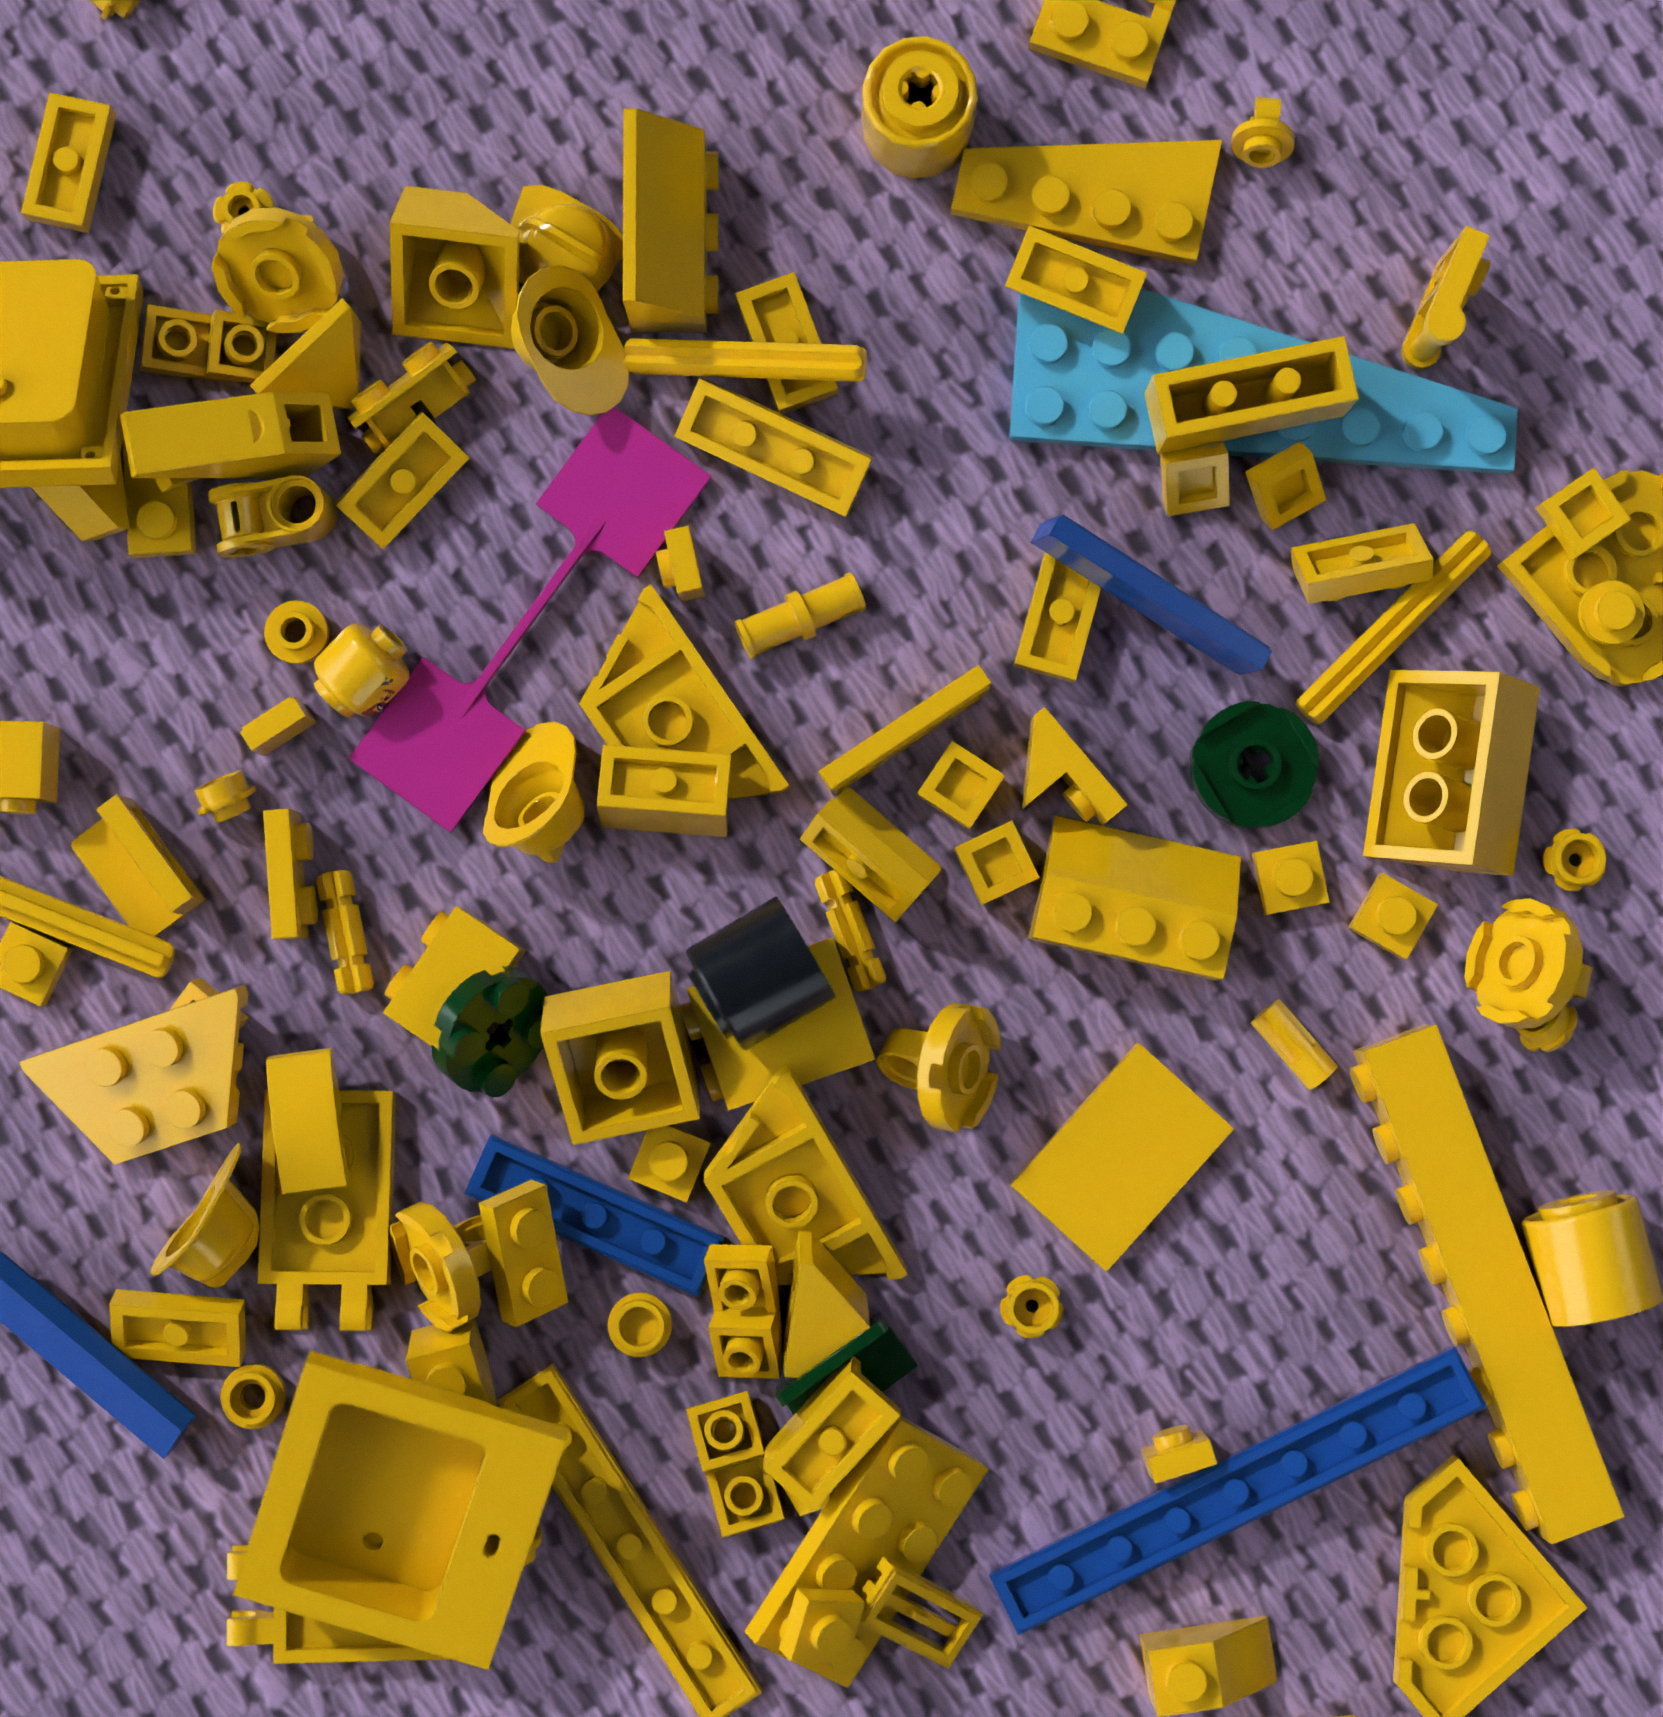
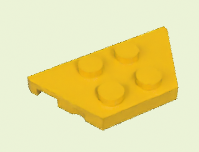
(666, 697)
(150, 1078)
(789, 1177)

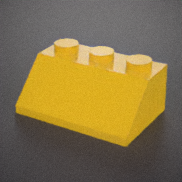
(667, 224)
(1452, 770)
(1137, 899)

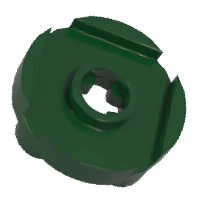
(1261, 729)
(465, 1047)

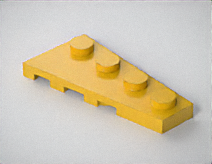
(1105, 195)

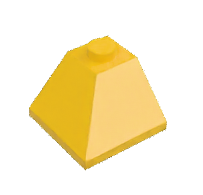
(452, 269)

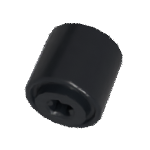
(757, 975)

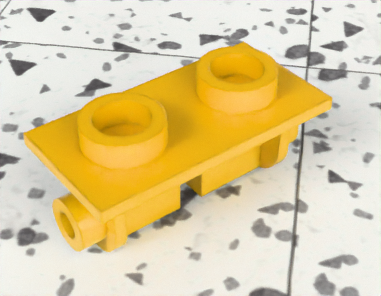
(427, 379)

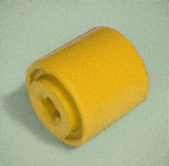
(914, 137)
(1592, 1258)

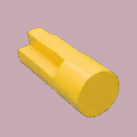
(1292, 1043)

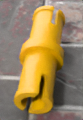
(800, 615)

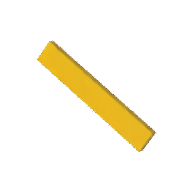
(637, 1553)

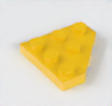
(1469, 1595)

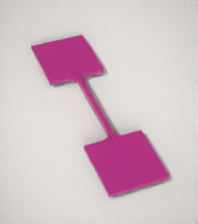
(442, 736)

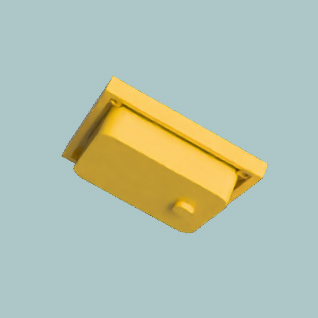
(64, 371)
(390, 1508)

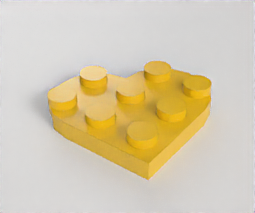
(1629, 555)

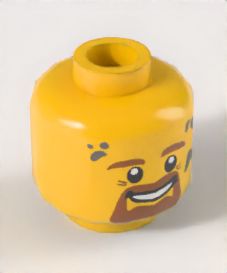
(361, 670)

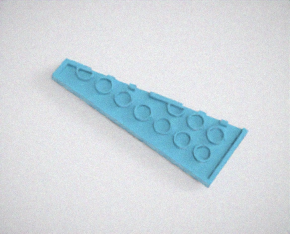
(1090, 382)

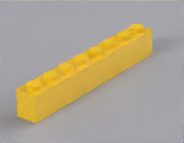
(1486, 1283)

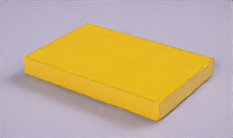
(1121, 1156)

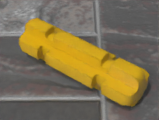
(850, 931)
(344, 932)

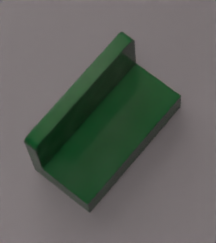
(881, 1357)

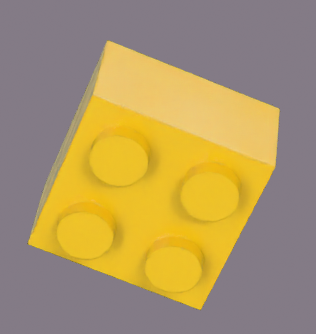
(620, 1057)

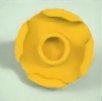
(278, 269)
(1526, 964)
(946, 1065)
(442, 1261)

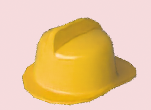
(564, 233)
(570, 341)
(535, 795)
(216, 1235)

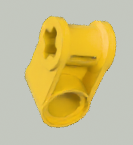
(258, 515)

